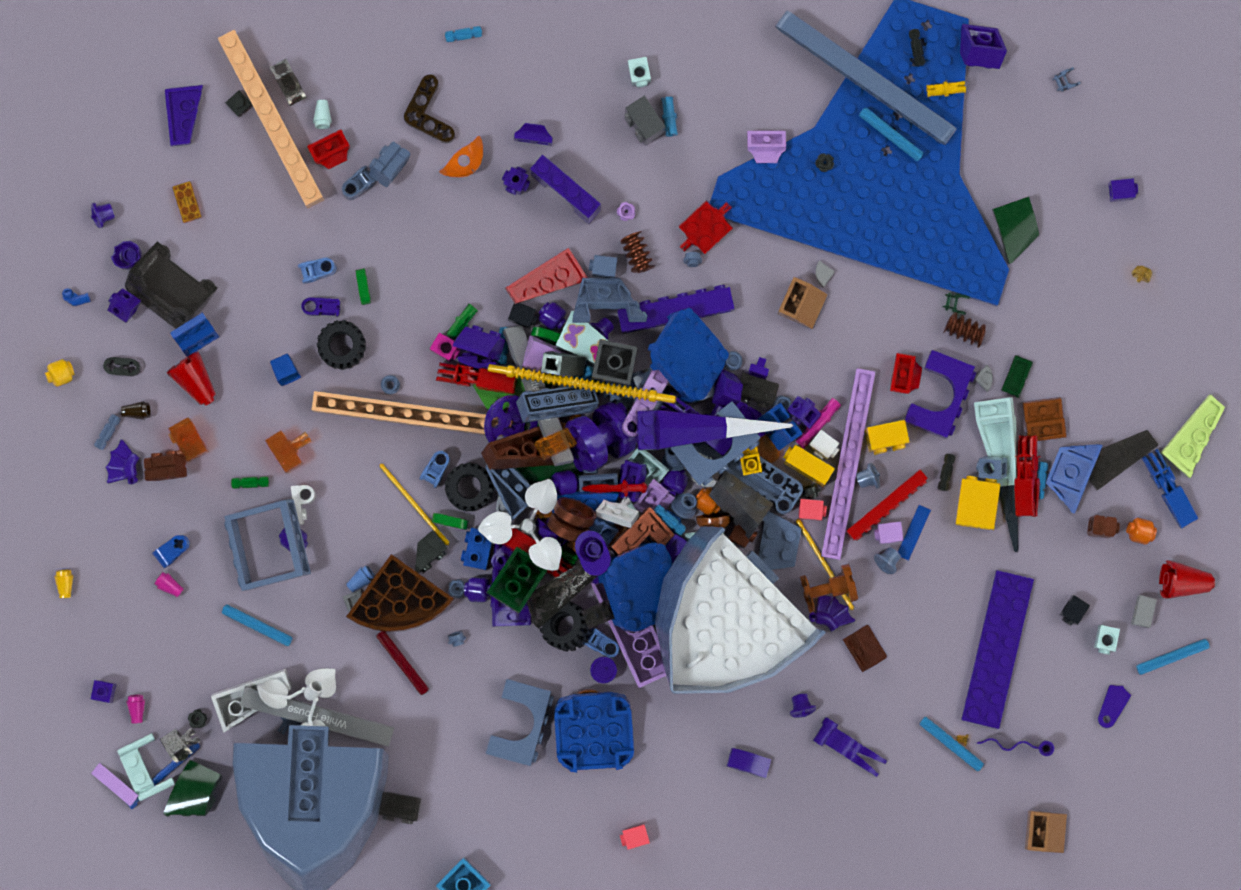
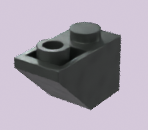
(563, 364)
(428, 550)

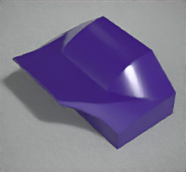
(533, 134)
(633, 473)

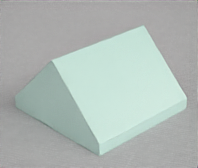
(654, 468)

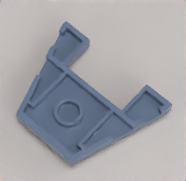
(605, 294)
(779, 542)

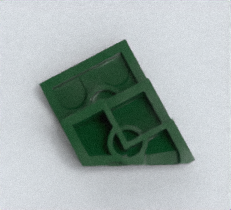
(1016, 226)
(193, 791)

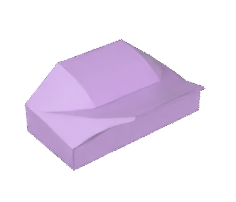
(766, 145)
(654, 496)

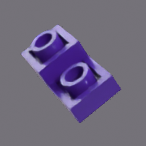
(468, 359)
(748, 762)

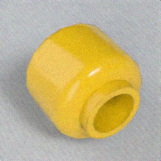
(59, 372)

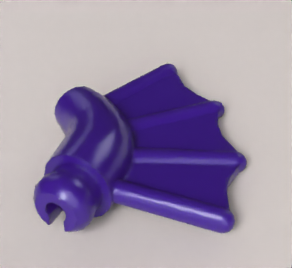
(122, 464)
(831, 613)

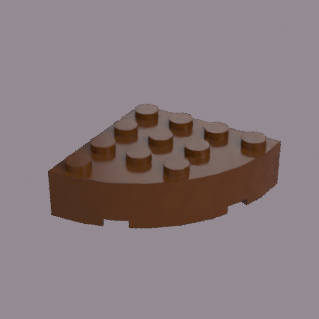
(398, 600)

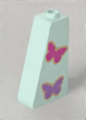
(579, 340)

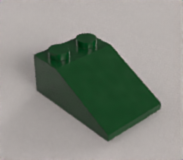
(516, 580)

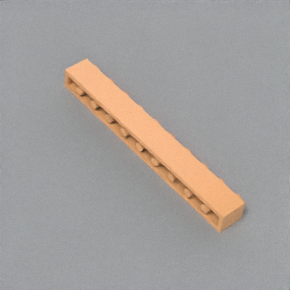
(271, 119)
(400, 413)

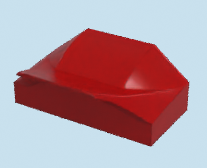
(330, 150)
(905, 374)

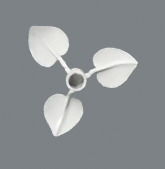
(498, 526)
(318, 682)

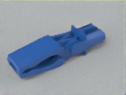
(1175, 498)

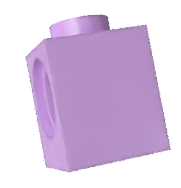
(889, 533)

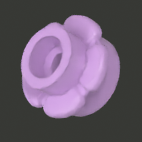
(625, 216)

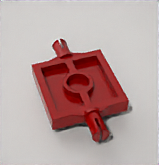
(705, 226)

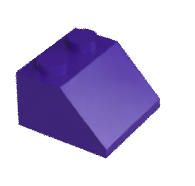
(982, 46)
(480, 343)

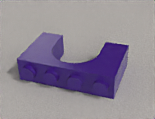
(550, 175)
(958, 375)

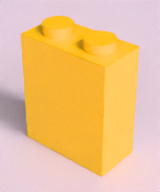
(808, 465)
(978, 503)

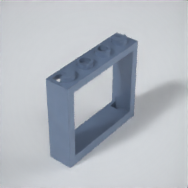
(294, 538)

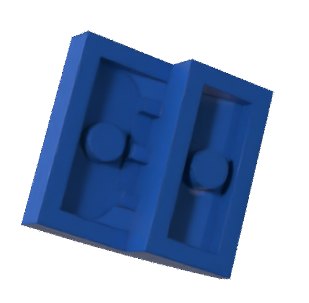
(194, 334)

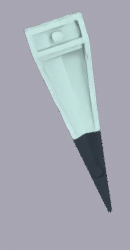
(998, 431)

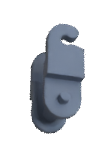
(1068, 85)

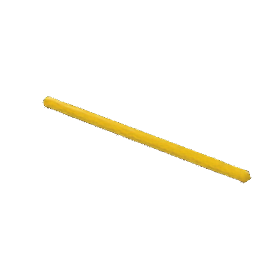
(414, 504)
(822, 560)

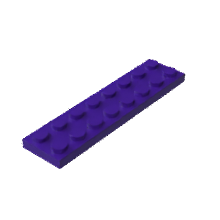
(997, 649)

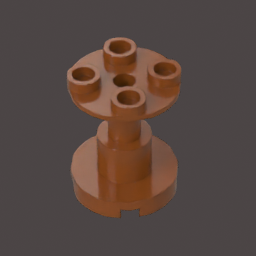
(836, 586)

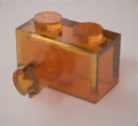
(187, 439)
(286, 450)

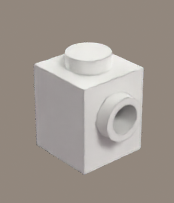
(824, 446)

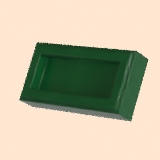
(1016, 376)

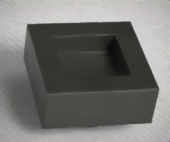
(238, 103)

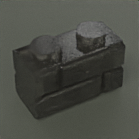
(758, 390)
(400, 806)

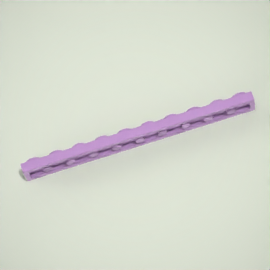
(848, 464)

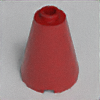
(193, 378)
(1183, 580)

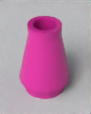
(168, 584)
(136, 708)

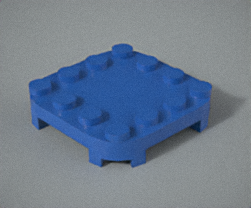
(688, 355)
(635, 585)
(594, 731)

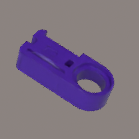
(324, 306)

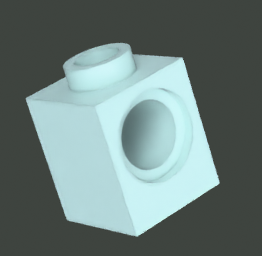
(639, 63)
(1110, 631)

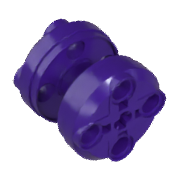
(601, 437)

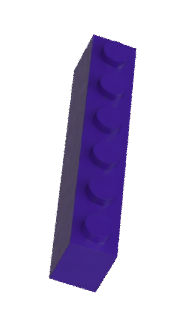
(702, 303)

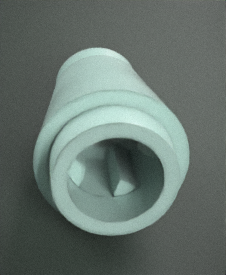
(322, 115)

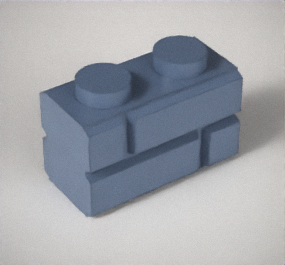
(389, 164)

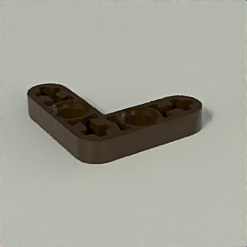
(420, 111)

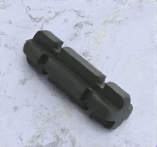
(916, 46)
(946, 472)

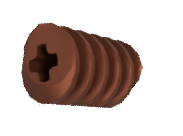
(636, 252)
(965, 329)

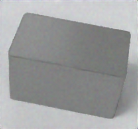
(1143, 611)

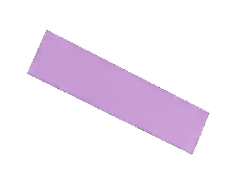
(114, 784)

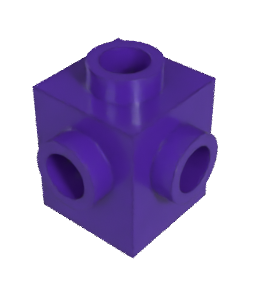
(521, 185)
(123, 305)
(803, 412)

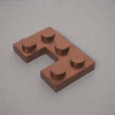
(646, 525)

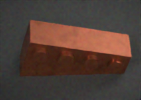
(515, 451)

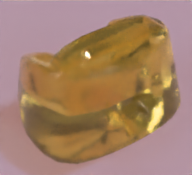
(1142, 273)

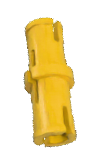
(946, 88)

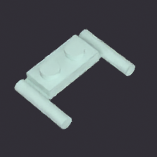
(138, 771)

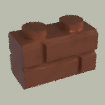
(165, 467)
(1103, 526)

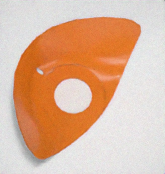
(473, 151)

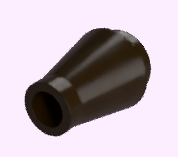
(136, 410)

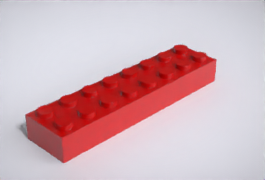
(883, 508)

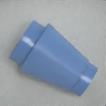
(361, 578)

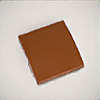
(1044, 418)

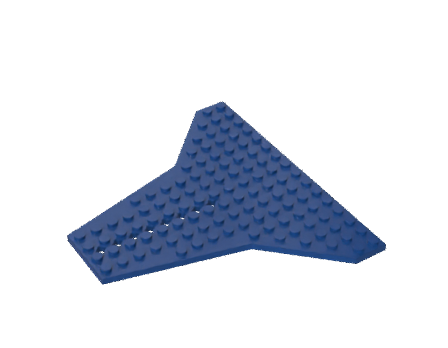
(872, 205)

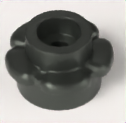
(824, 167)
(811, 491)
(192, 719)

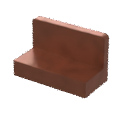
(865, 648)

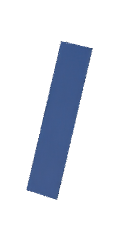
(913, 532)

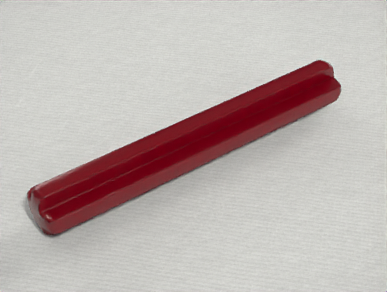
(402, 662)

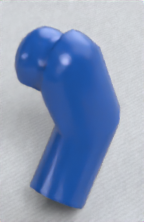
(74, 299)

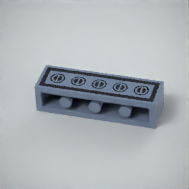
(556, 403)

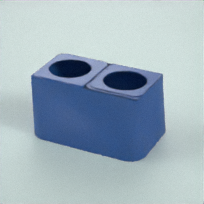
(285, 369)

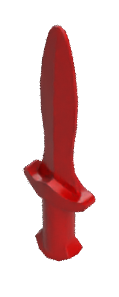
(624, 487)

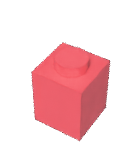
(811, 509)
(634, 837)

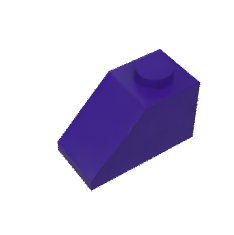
(727, 389)

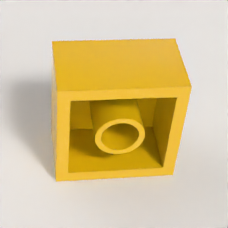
(887, 436)

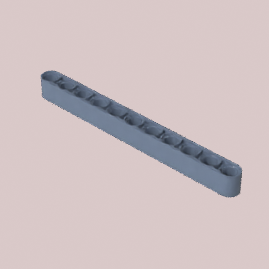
(865, 78)

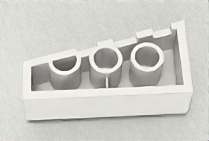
(228, 700)

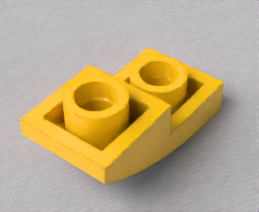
(750, 462)

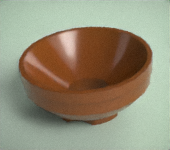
(714, 520)

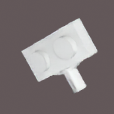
(618, 512)

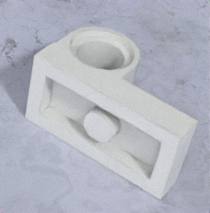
(296, 495)

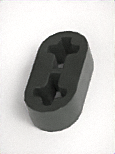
(122, 362)

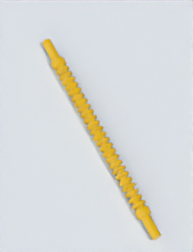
(651, 395)

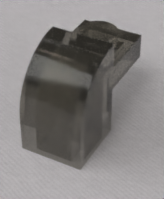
(288, 82)

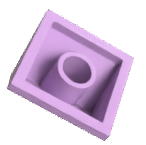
(534, 353)

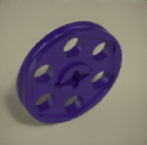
(504, 419)

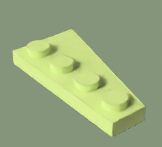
(1190, 440)

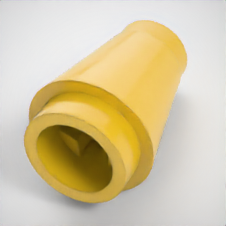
(64, 582)

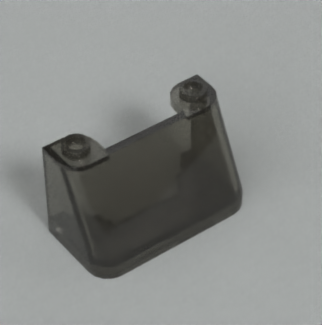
(167, 287)

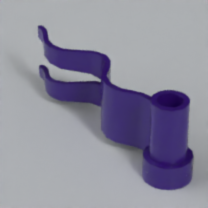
(1048, 743)
(845, 745)

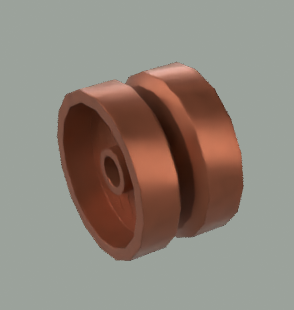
(571, 518)

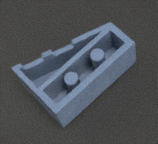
(511, 488)

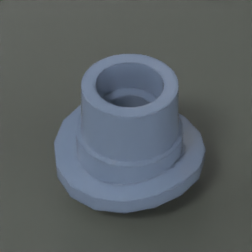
(671, 461)
(869, 477)
(684, 506)
(887, 560)

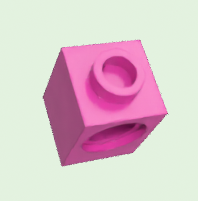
(437, 344)

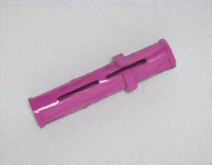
(826, 414)

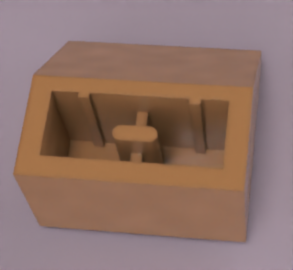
(802, 303)
(1045, 831)

